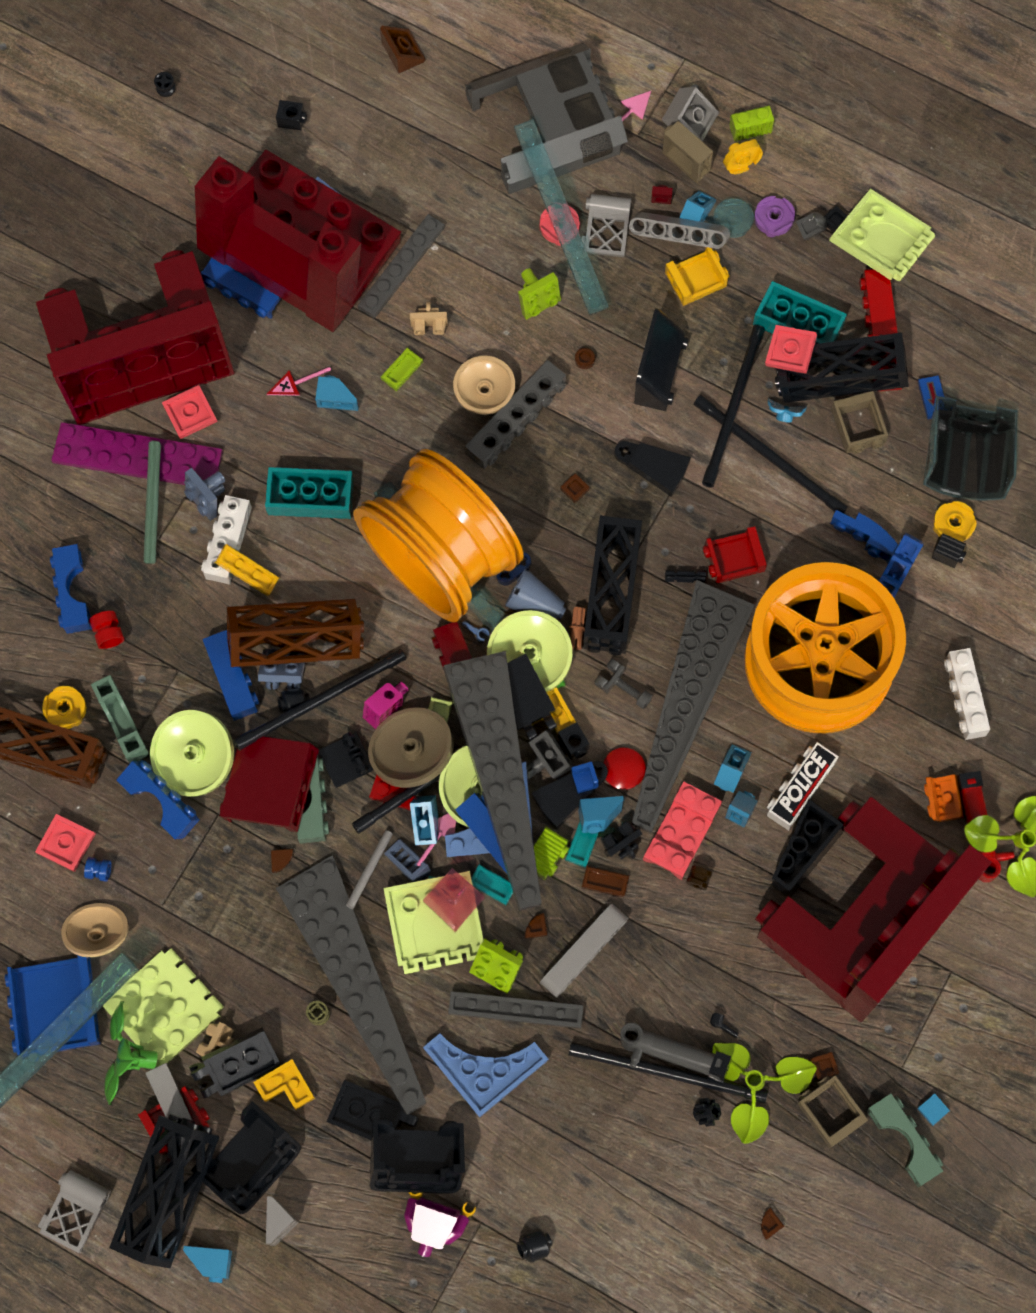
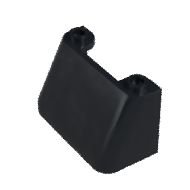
(417, 1158)
(251, 1160)

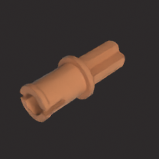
(577, 627)

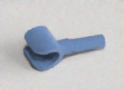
(476, 631)

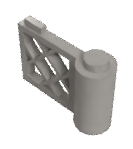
(610, 209)
(79, 1192)

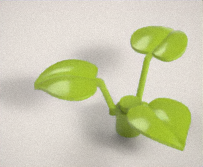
(983, 836)
(793, 1072)

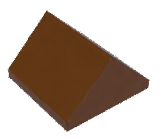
(401, 48)

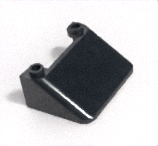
(659, 362)

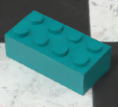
(795, 310)
(309, 493)

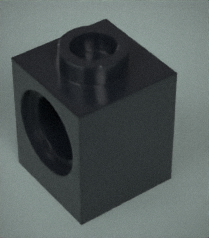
(288, 108)
(571, 732)

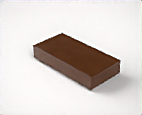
(605, 881)

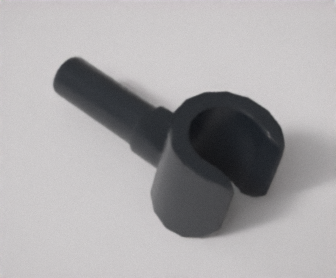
(717, 1022)

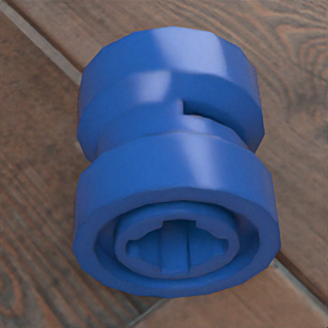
(97, 869)

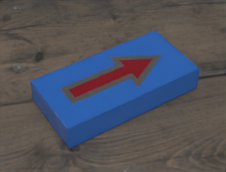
(929, 389)

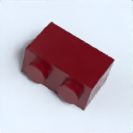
(450, 643)

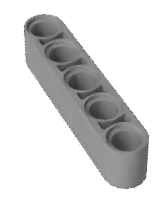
(688, 227)
(584, 950)

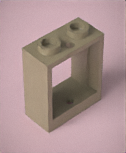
(687, 151)
(855, 403)
(823, 1085)

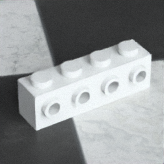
(227, 530)
(967, 694)

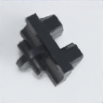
(613, 846)

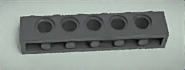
(546, 375)

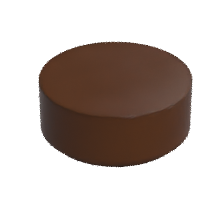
(584, 358)

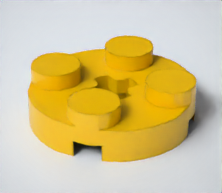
(742, 156)
(951, 511)
(55, 699)

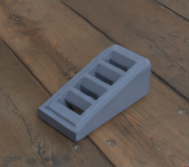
(414, 873)

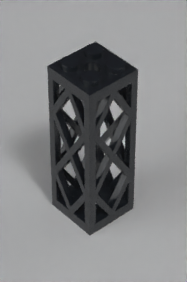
(846, 383)
(607, 640)
(173, 1168)

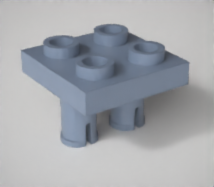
(204, 492)
(289, 673)

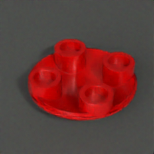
(625, 768)

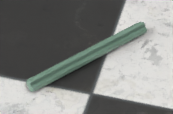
(152, 502)

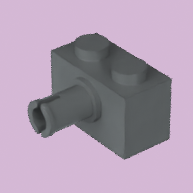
(549, 756)

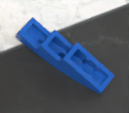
(901, 563)

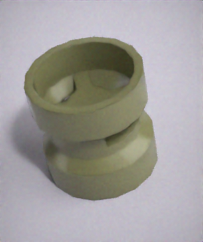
(319, 1016)

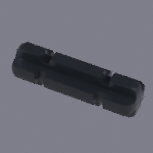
(685, 576)

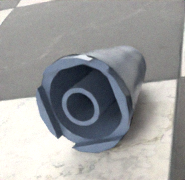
(535, 596)

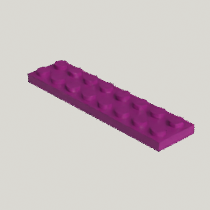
(128, 454)

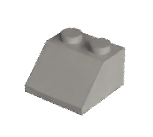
(691, 110)

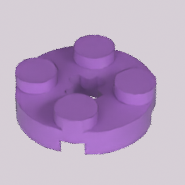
(770, 226)

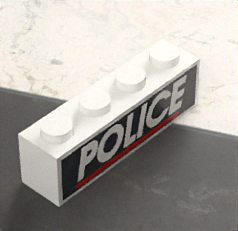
(802, 786)

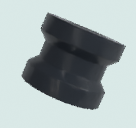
(163, 79)

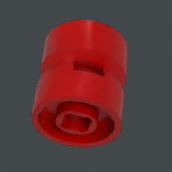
(106, 629)

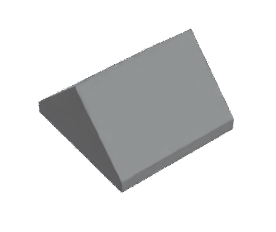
(278, 1222)

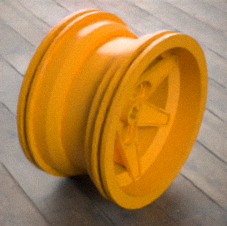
(439, 534)
(832, 585)

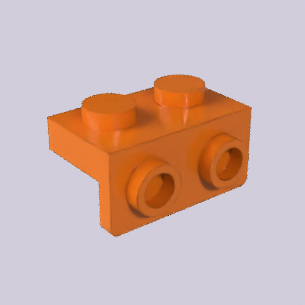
(943, 798)

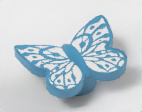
(785, 413)

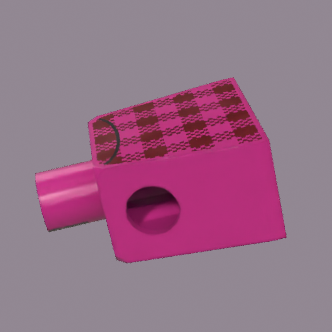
(384, 703)

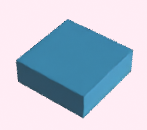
(933, 1109)

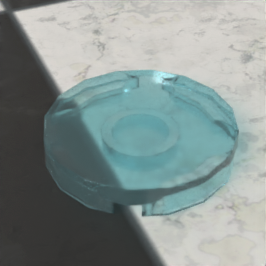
(735, 216)

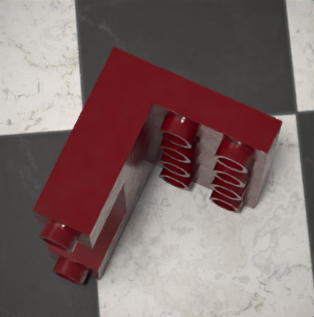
(291, 235)
(138, 356)
(885, 923)

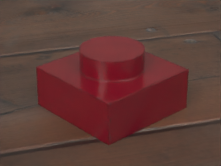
(661, 194)

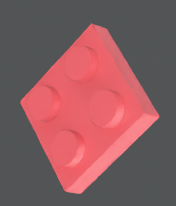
(791, 349)
(189, 412)
(65, 842)

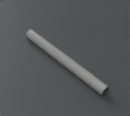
(369, 869)

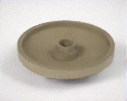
(411, 747)

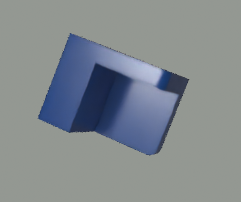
(584, 777)

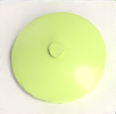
(539, 638)
(192, 752)
(458, 782)

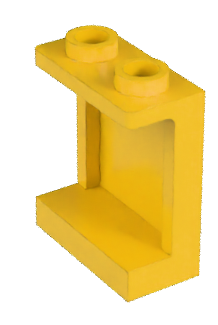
(697, 276)

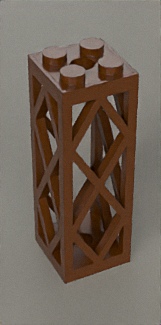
(342, 630)
(83, 775)

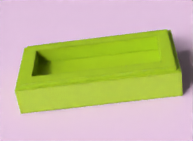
(401, 369)

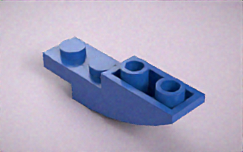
(864, 529)

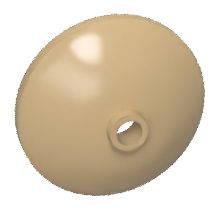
(480, 374)
(94, 930)

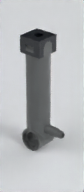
(673, 1051)

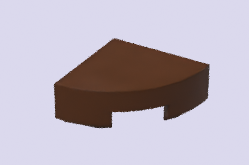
(280, 859)
(536, 927)
(770, 1224)

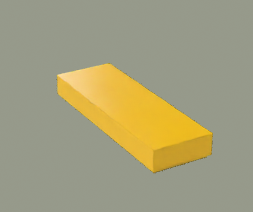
(246, 570)

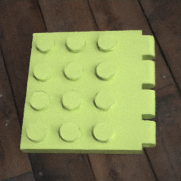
(883, 236)
(423, 935)
(164, 1007)

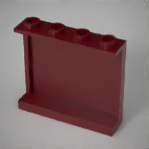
(270, 783)

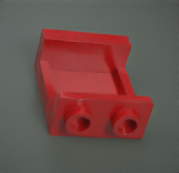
(735, 556)
(150, 1117)

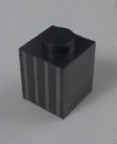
(949, 551)

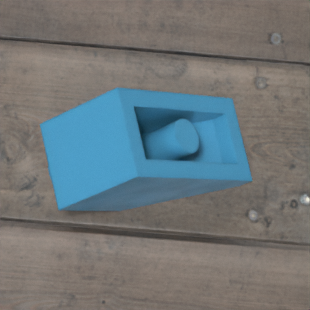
(698, 207)
(334, 394)
(732, 768)
(741, 808)
(599, 813)
(424, 819)
(210, 1262)

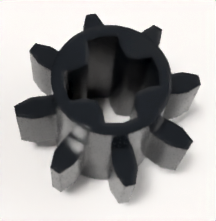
(707, 1112)

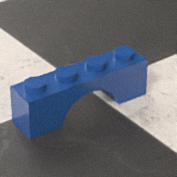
(67, 564)
(177, 817)

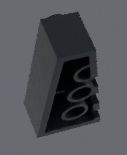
(807, 846)

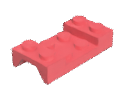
(682, 830)

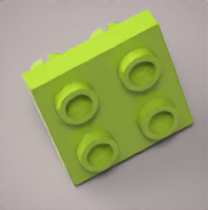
(538, 293)
(496, 965)

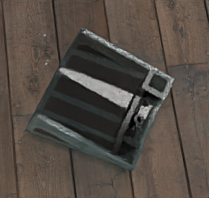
(971, 451)

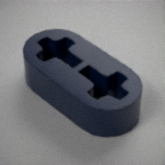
(515, 573)

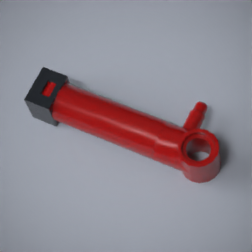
(974, 805)

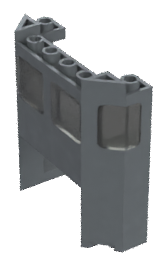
(566, 109)

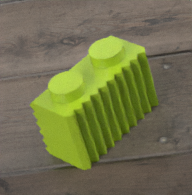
(751, 123)
(548, 851)

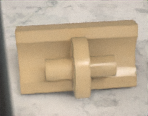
(428, 317)
(220, 1036)

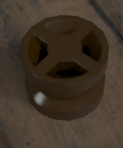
(699, 878)

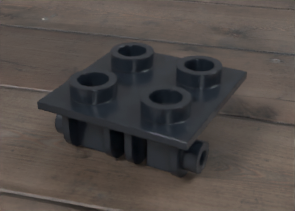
(346, 759)

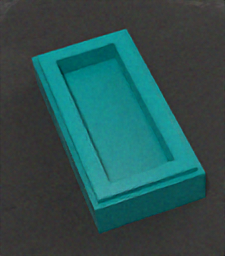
(581, 847)
(492, 885)

